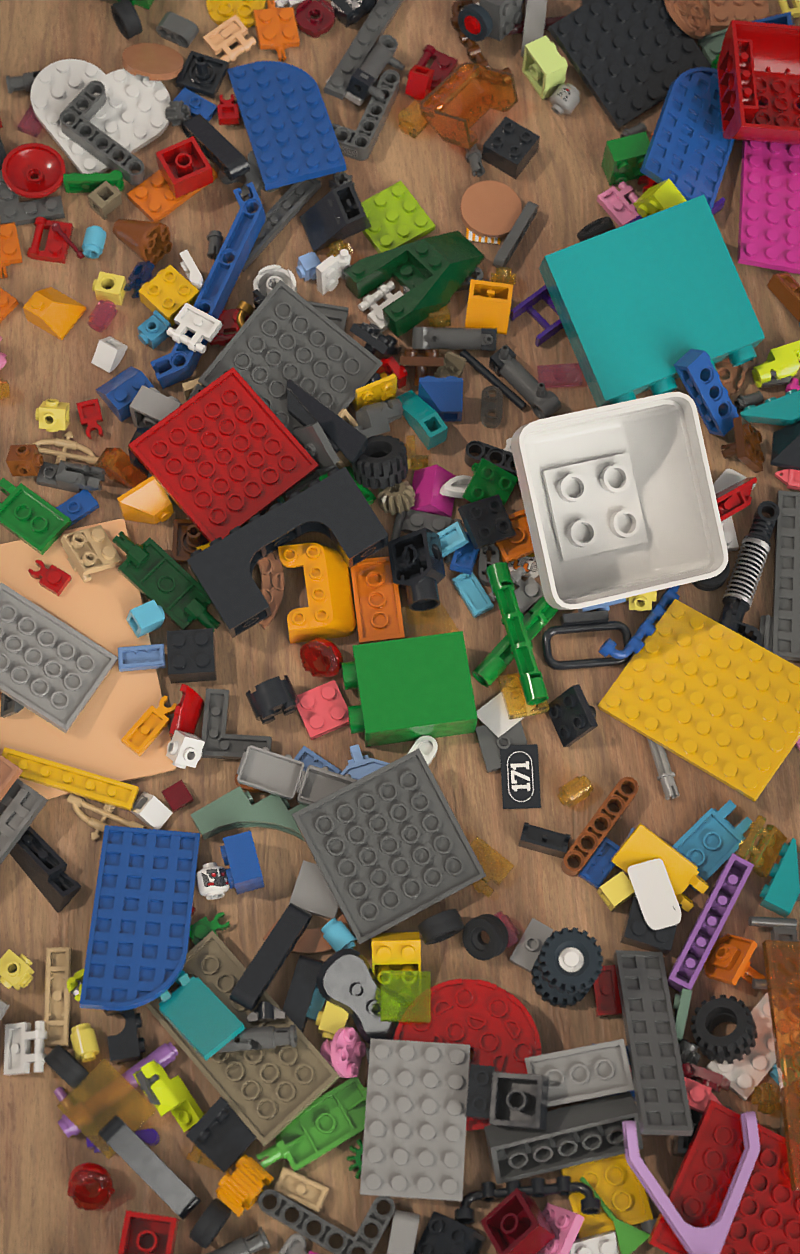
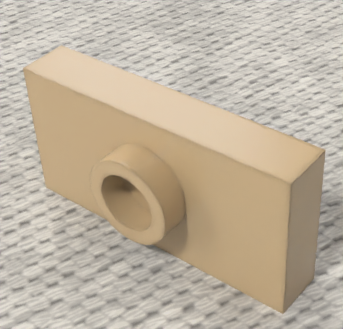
(301, 1189)

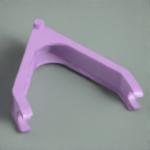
(710, 1238)

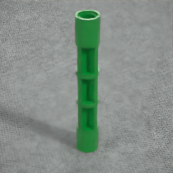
(500, 657)
(530, 677)

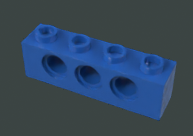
(707, 391)

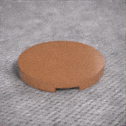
(689, 17)
(152, 61)
(490, 209)

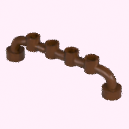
(474, 50)

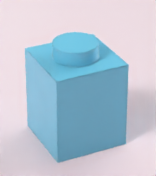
(146, 618)

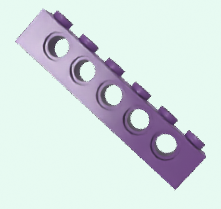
(709, 923)

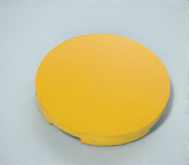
(225, 9)

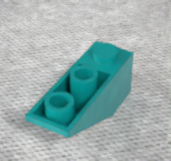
(775, 410)
(423, 420)
(784, 885)

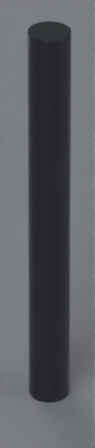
(515, 399)

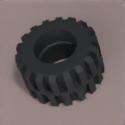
(382, 463)
(717, 1012)

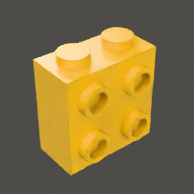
(168, 293)

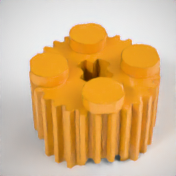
(243, 1186)

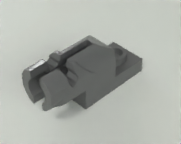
(375, 418)
(71, 476)

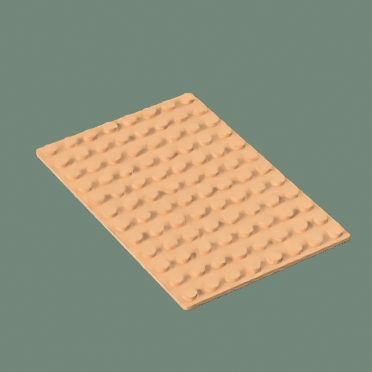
(100, 614)

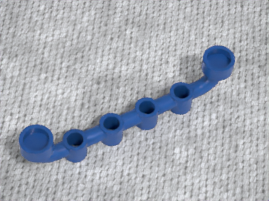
(645, 629)

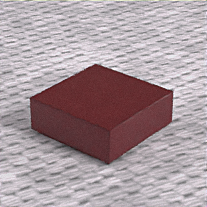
(177, 796)

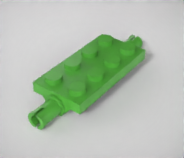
(320, 1126)

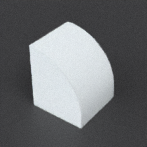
(109, 353)
(151, 811)

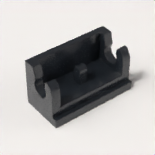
(544, 840)

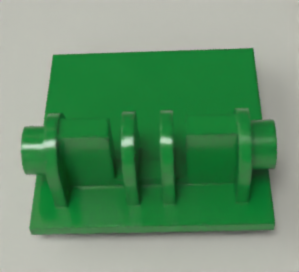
(489, 481)

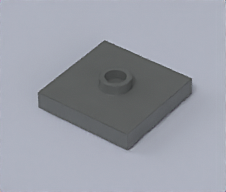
(316, 444)
(491, 744)

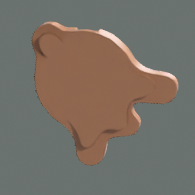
(733, 377)

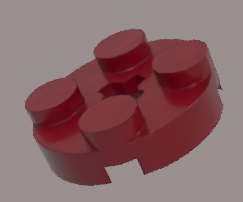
(318, 26)

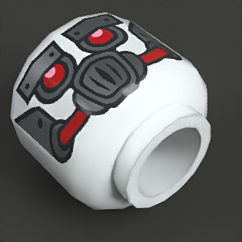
(212, 881)

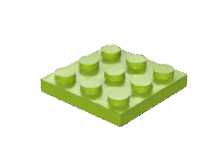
(395, 218)

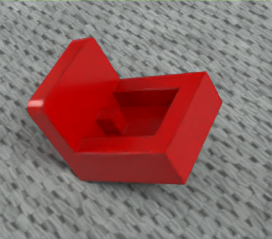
(392, 367)

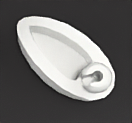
(455, 486)

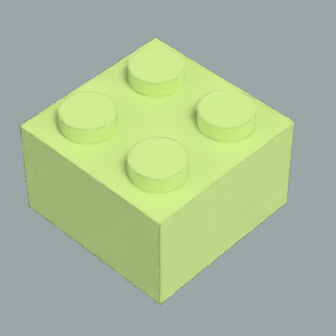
(544, 66)

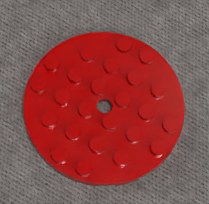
(482, 1017)

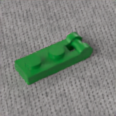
(89, 182)

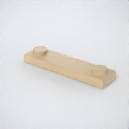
(57, 996)

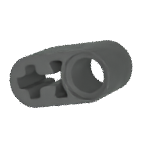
(177, 29)

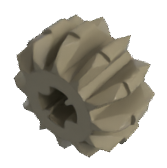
(397, 498)

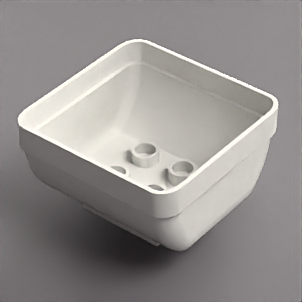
(619, 500)

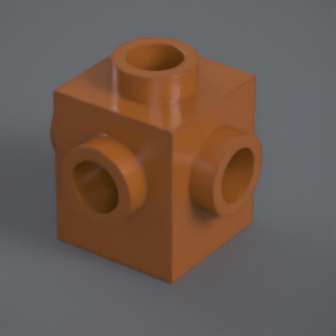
(24, 460)

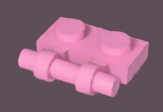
(617, 206)

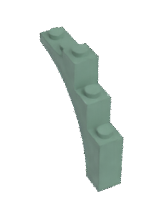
(236, 811)

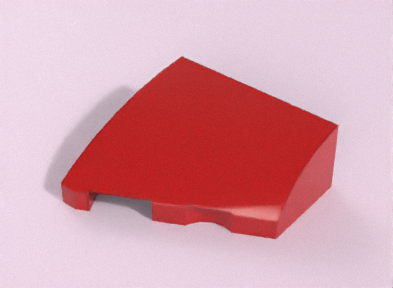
(187, 711)

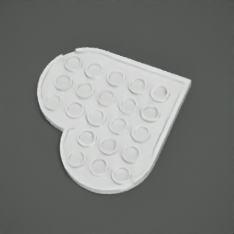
(130, 116)

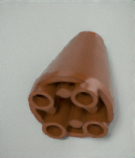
(144, 238)

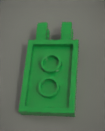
(31, 517)

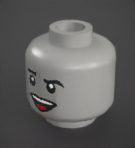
(565, 99)

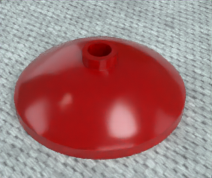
(31, 162)

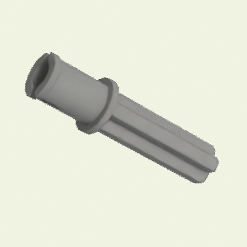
(664, 770)

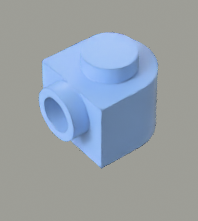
(307, 266)

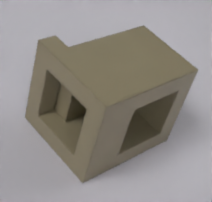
(105, 199)

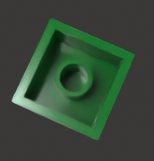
(624, 158)

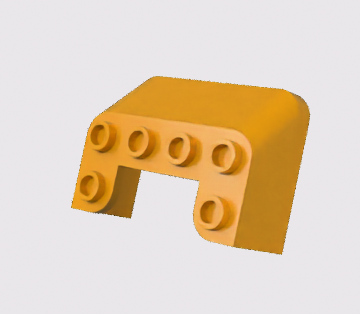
(328, 593)

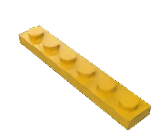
(73, 780)

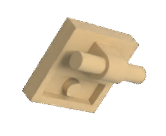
(90, 551)

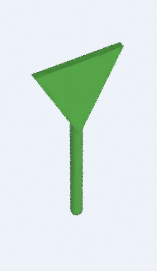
(628, 1236)

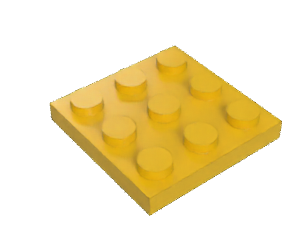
(616, 1187)

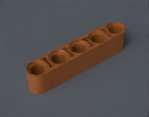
(604, 816)

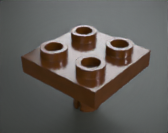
(421, 361)
(746, 446)
(185, 540)

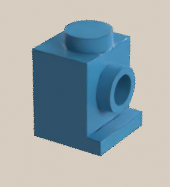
(153, 330)

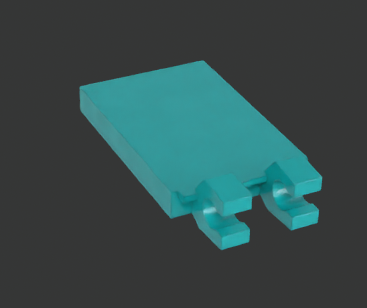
(199, 1016)

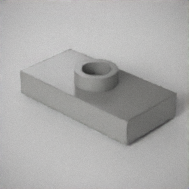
(530, 945)

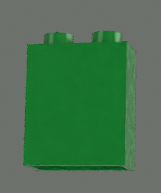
(411, 689)

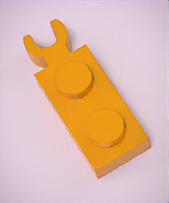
(148, 727)

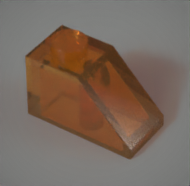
(119, 468)

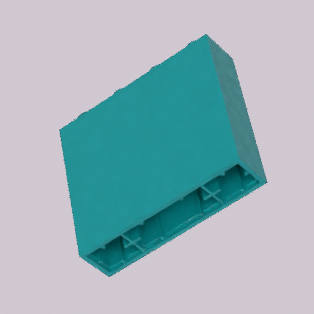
(648, 298)

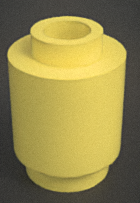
(84, 1042)

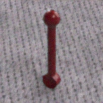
(56, 227)

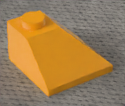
(53, 311)
(146, 503)

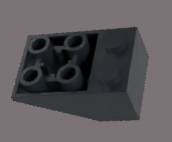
(335, 217)

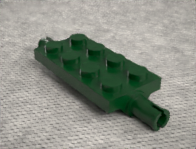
(165, 582)

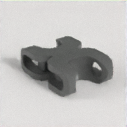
(251, 176)

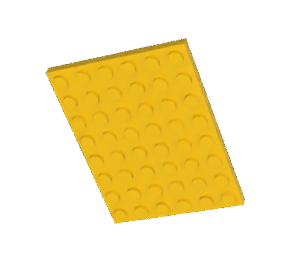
(711, 699)

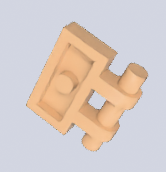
(227, 34)

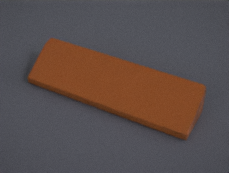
(787, 292)

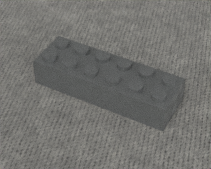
(571, 1138)

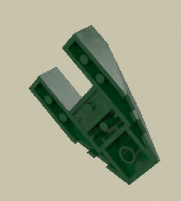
(426, 268)

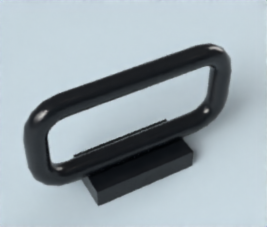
(580, 623)

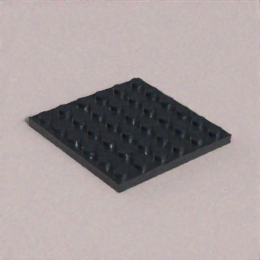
(626, 53)

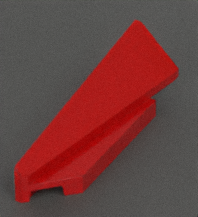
(735, 497)

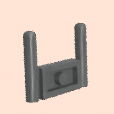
(416, 520)

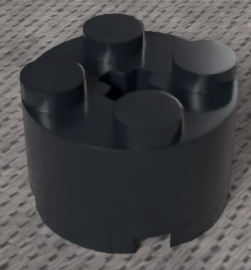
(273, 698)

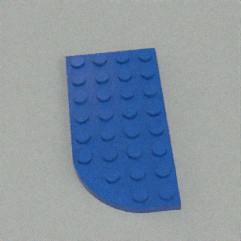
(285, 123)
(689, 137)
(139, 916)

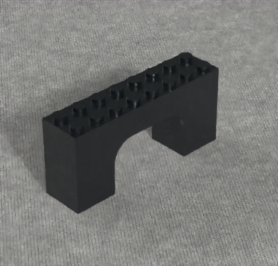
(326, 507)

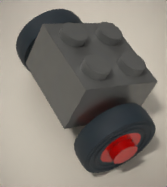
(490, 19)

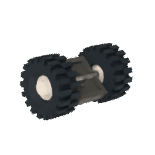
(566, 967)

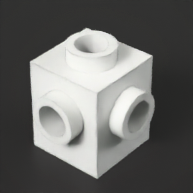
(184, 749)

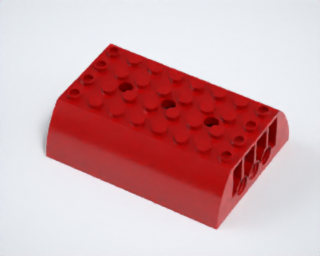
(760, 65)

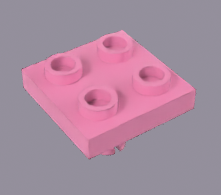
(564, 1225)

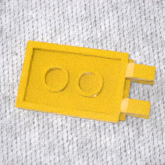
(646, 846)

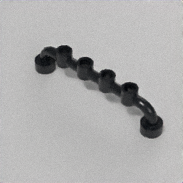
(538, 1189)

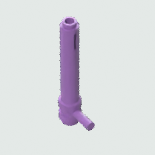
(162, 1055)

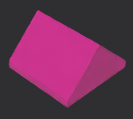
(427, 488)

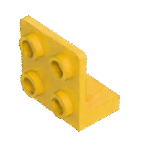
(376, 392)

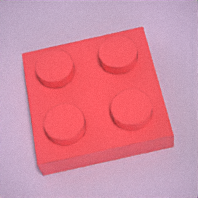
(322, 709)

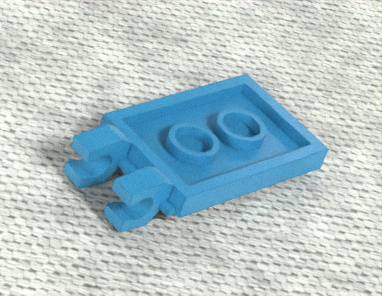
(712, 840)

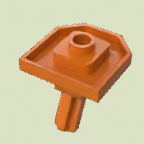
(730, 960)

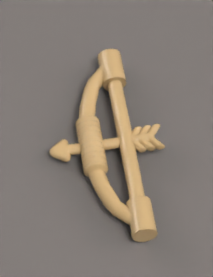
(66, 444)
(99, 825)

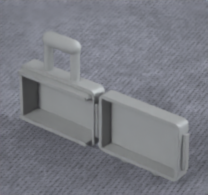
(285, 776)

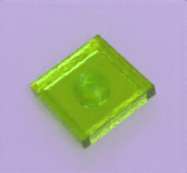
(405, 996)

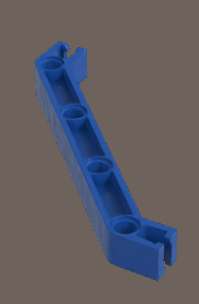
(217, 284)

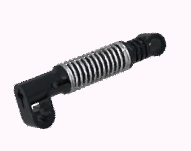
(738, 597)

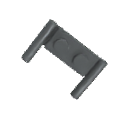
(783, 930)

